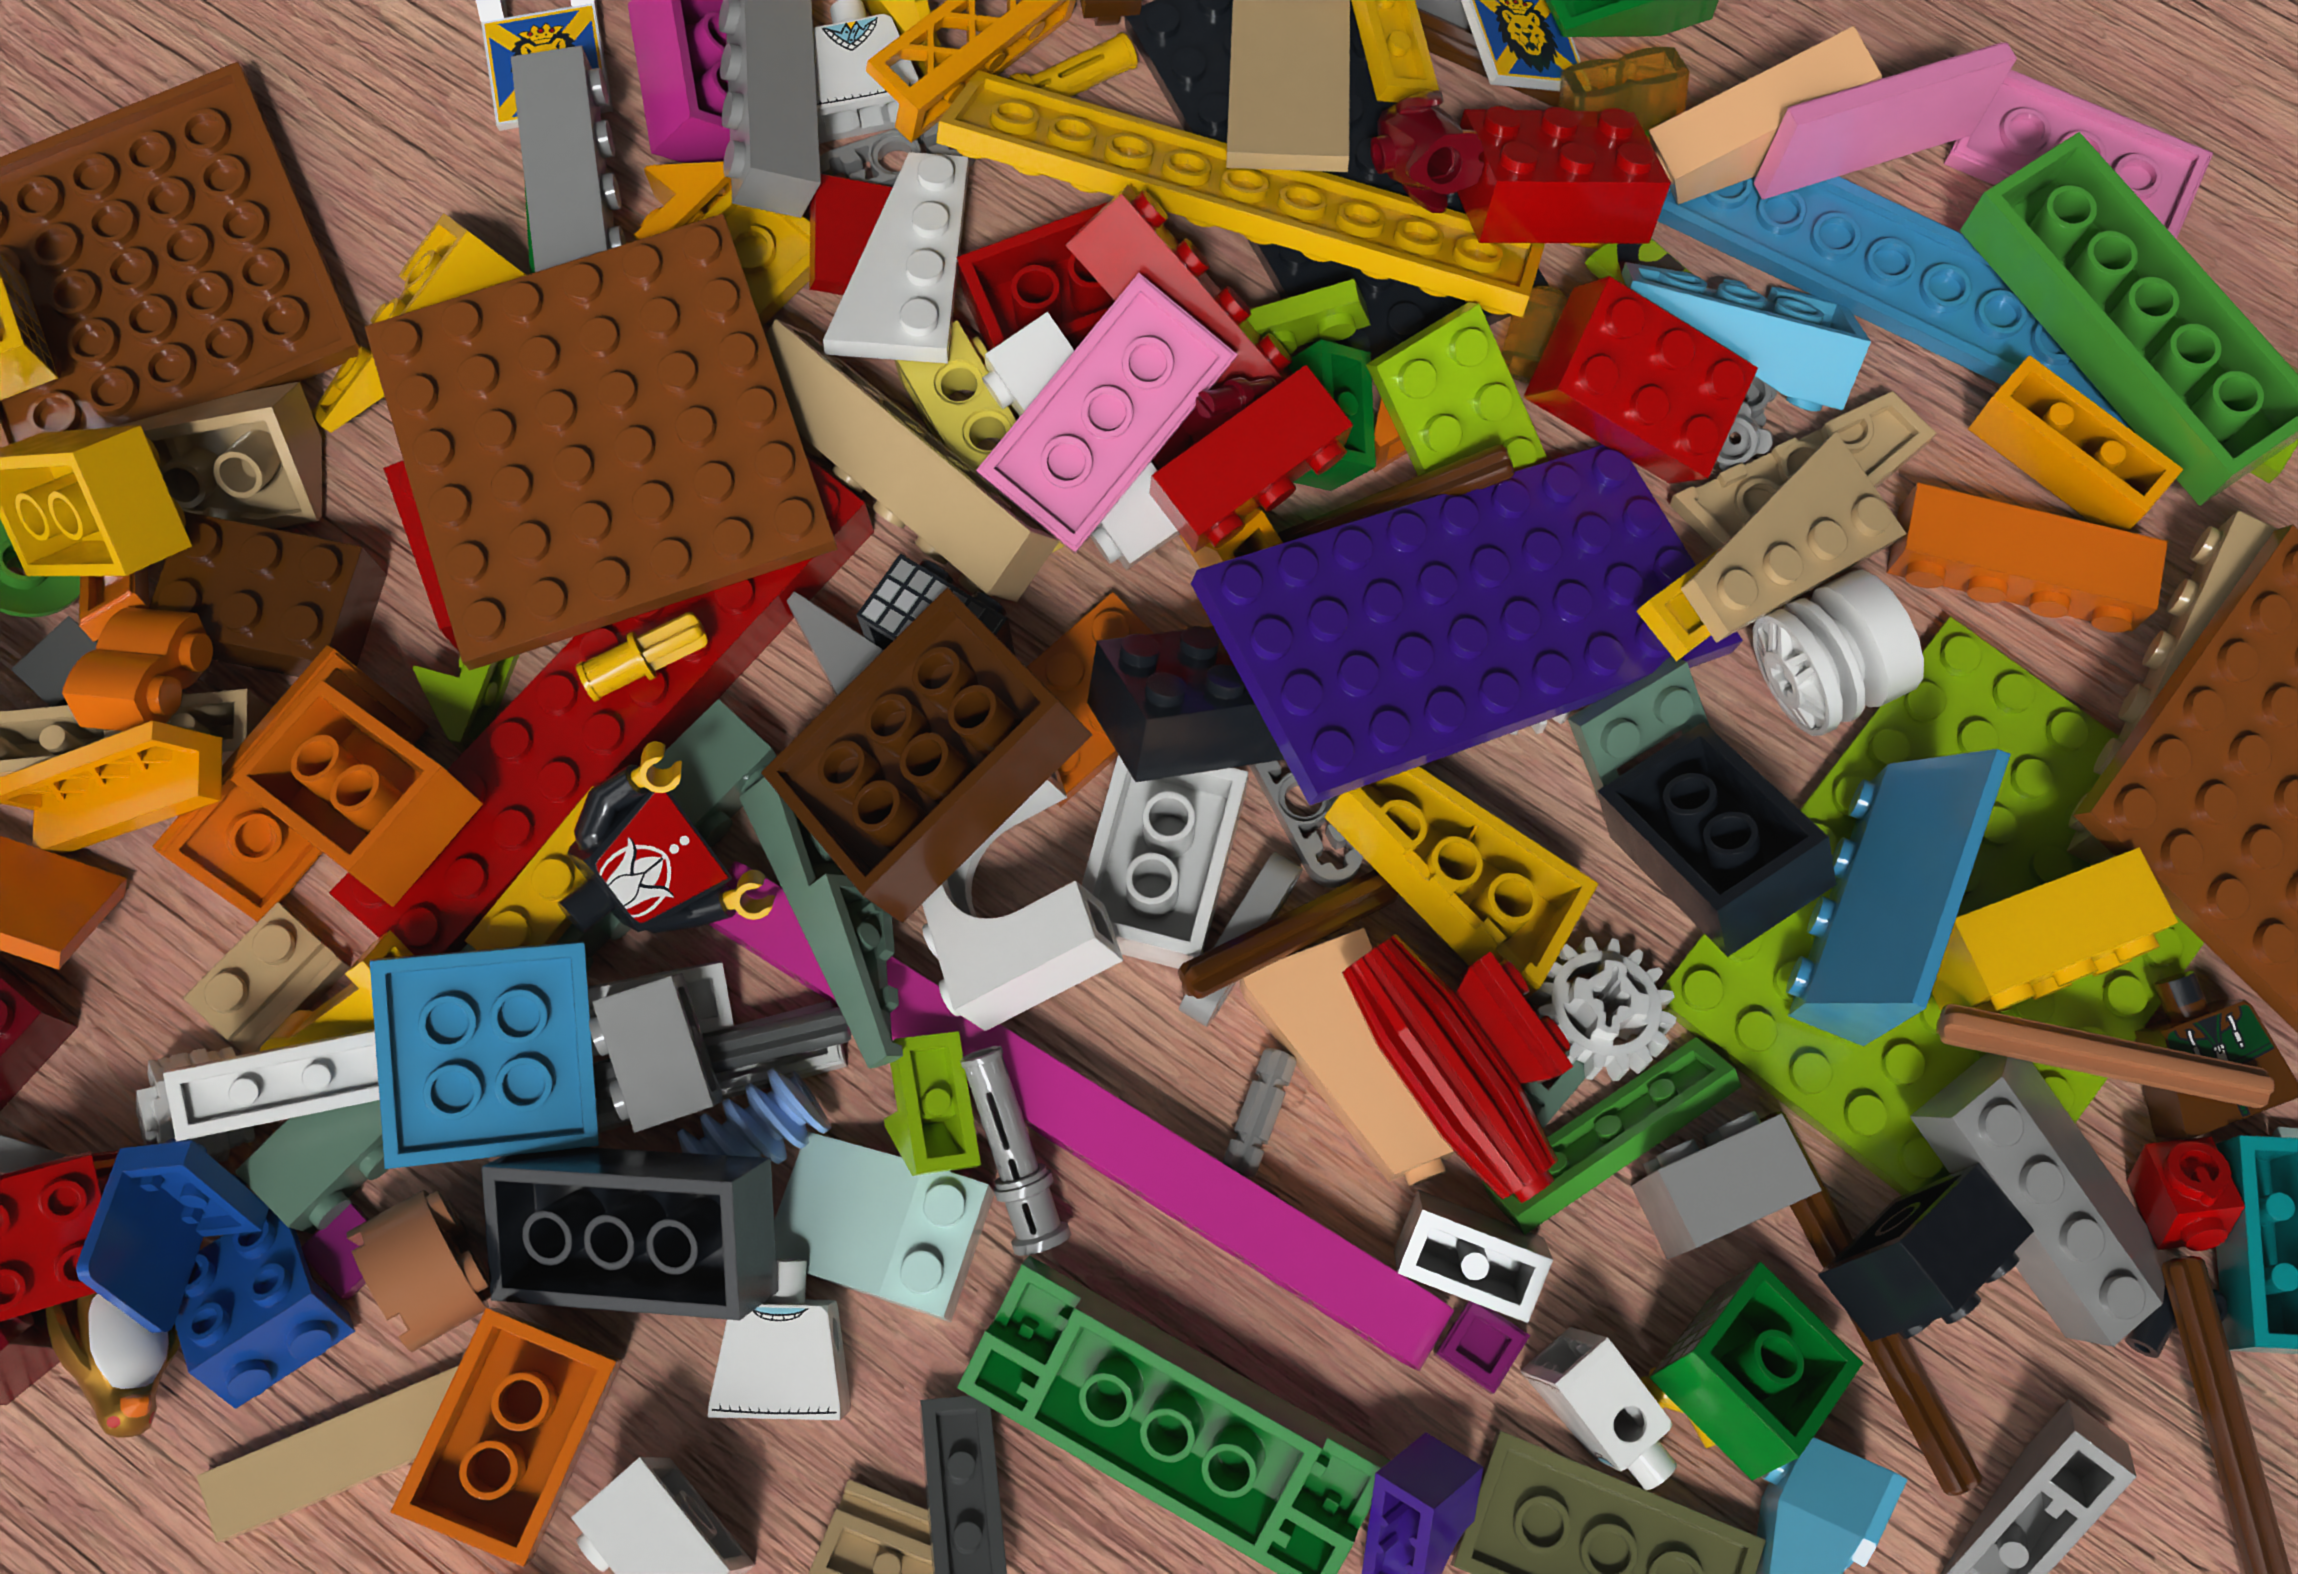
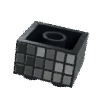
(909, 590)

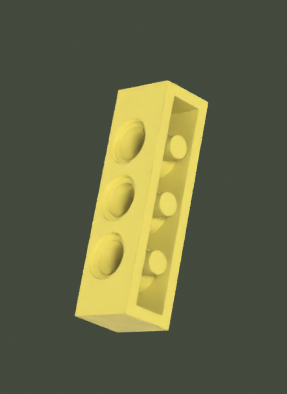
(958, 423)

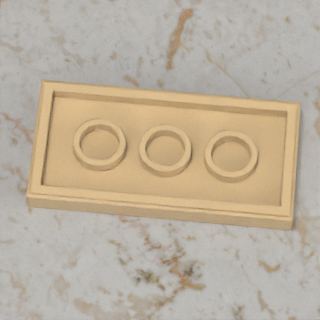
(1289, 85)

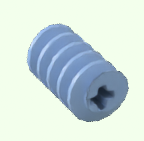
(763, 1123)

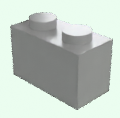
(655, 1053)
(1472, 1256)

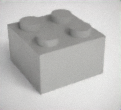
(1731, 1183)

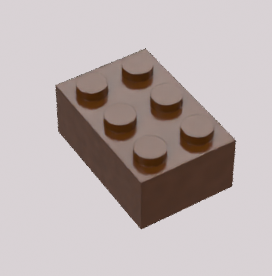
(271, 593)

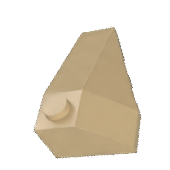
(243, 457)

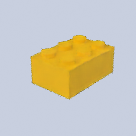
(88, 503)
(2053, 935)

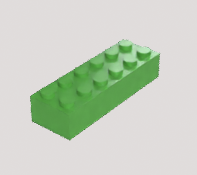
(2138, 316)

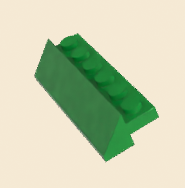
(1173, 1424)

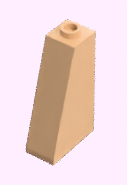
(1732, 132)
(1320, 1025)

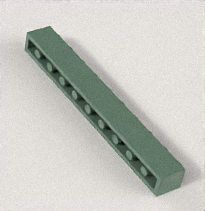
(325, 1156)

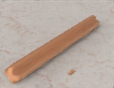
(2104, 1056)

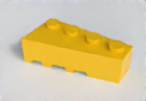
(1465, 871)

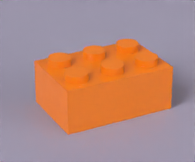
(357, 792)
(507, 1436)

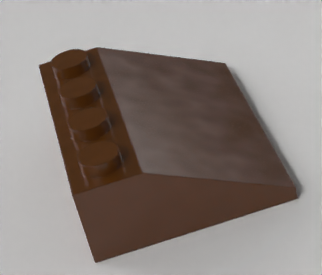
(924, 756)

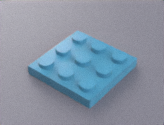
(483, 1053)

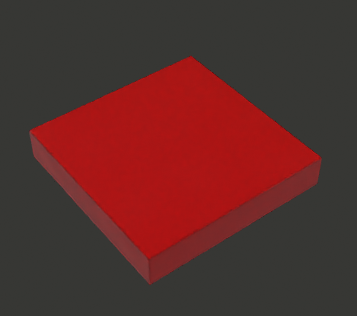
(840, 227)

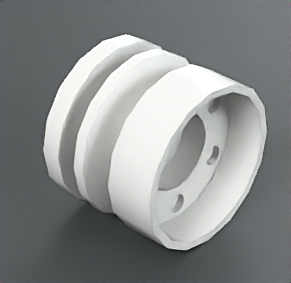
(1838, 652)

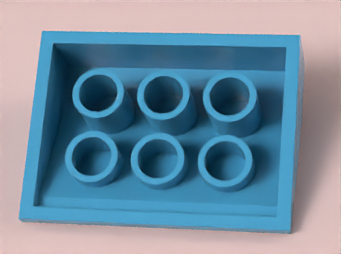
(1895, 894)

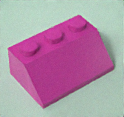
(680, 77)

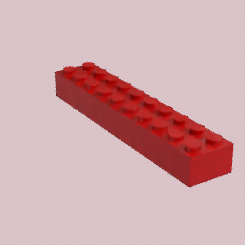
(561, 743)

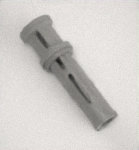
(1022, 1180)

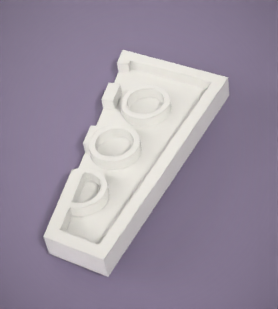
(908, 272)

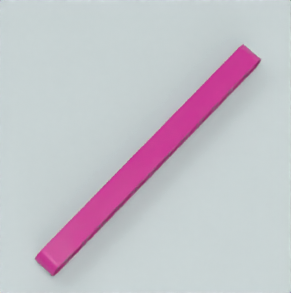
(1142, 1155)

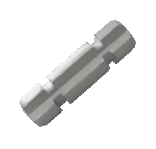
(1259, 1111)

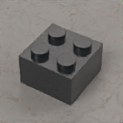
(1928, 1255)

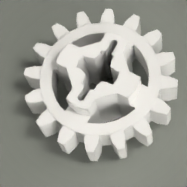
(1625, 997)

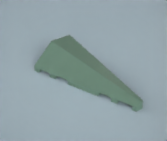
(842, 926)

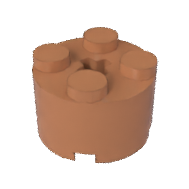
(419, 1267)

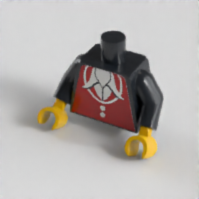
(650, 859)

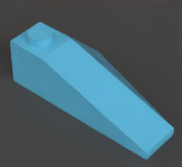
(1794, 338)
(1824, 1511)

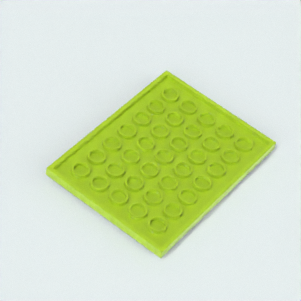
(1866, 1093)

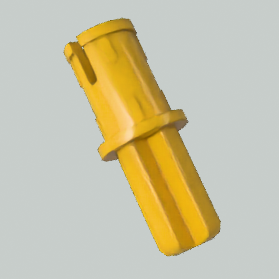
(642, 655)

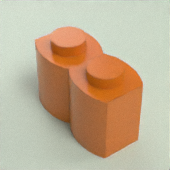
(138, 669)

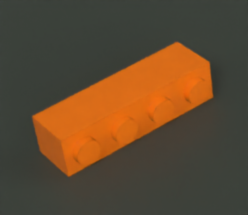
(2028, 558)

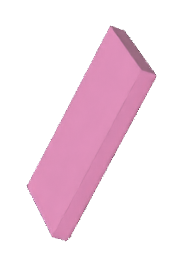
(2036, 117)
(1883, 120)
(1106, 413)

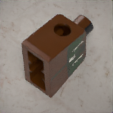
(2215, 1030)

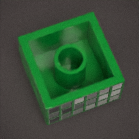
(1757, 1371)

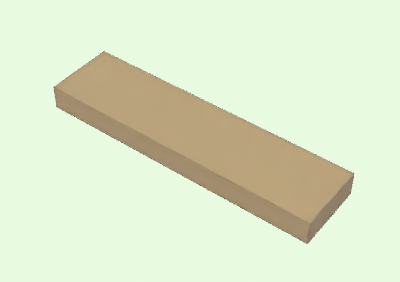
(321, 1460)

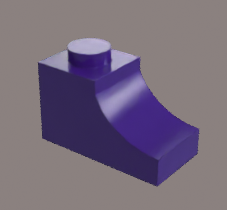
(1420, 1508)

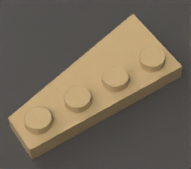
(1878, 434)
(1797, 540)

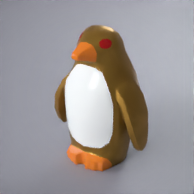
(112, 1361)

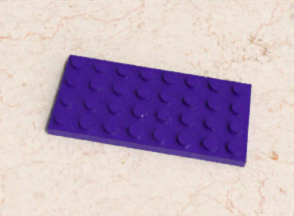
(1450, 618)

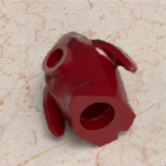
(1426, 150)

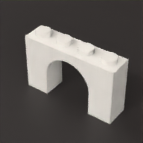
(1017, 959)

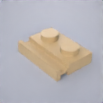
(266, 979)
(874, 1536)

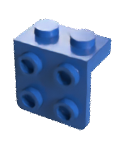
(154, 1223)
(255, 1313)

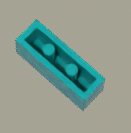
(2261, 1251)

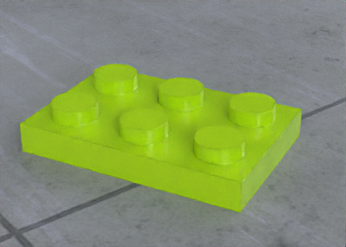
(1455, 394)

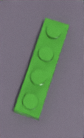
(1625, 1128)

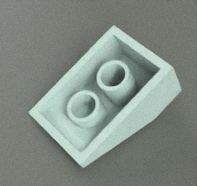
(879, 1227)

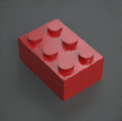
(1563, 177)
(1033, 275)
(1640, 381)

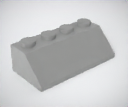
(2089, 1245)

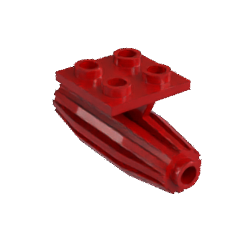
(1466, 1057)
(44, 1228)

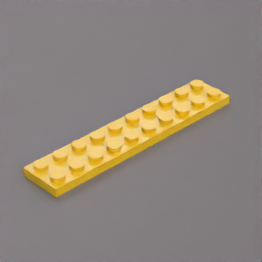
(1188, 177)

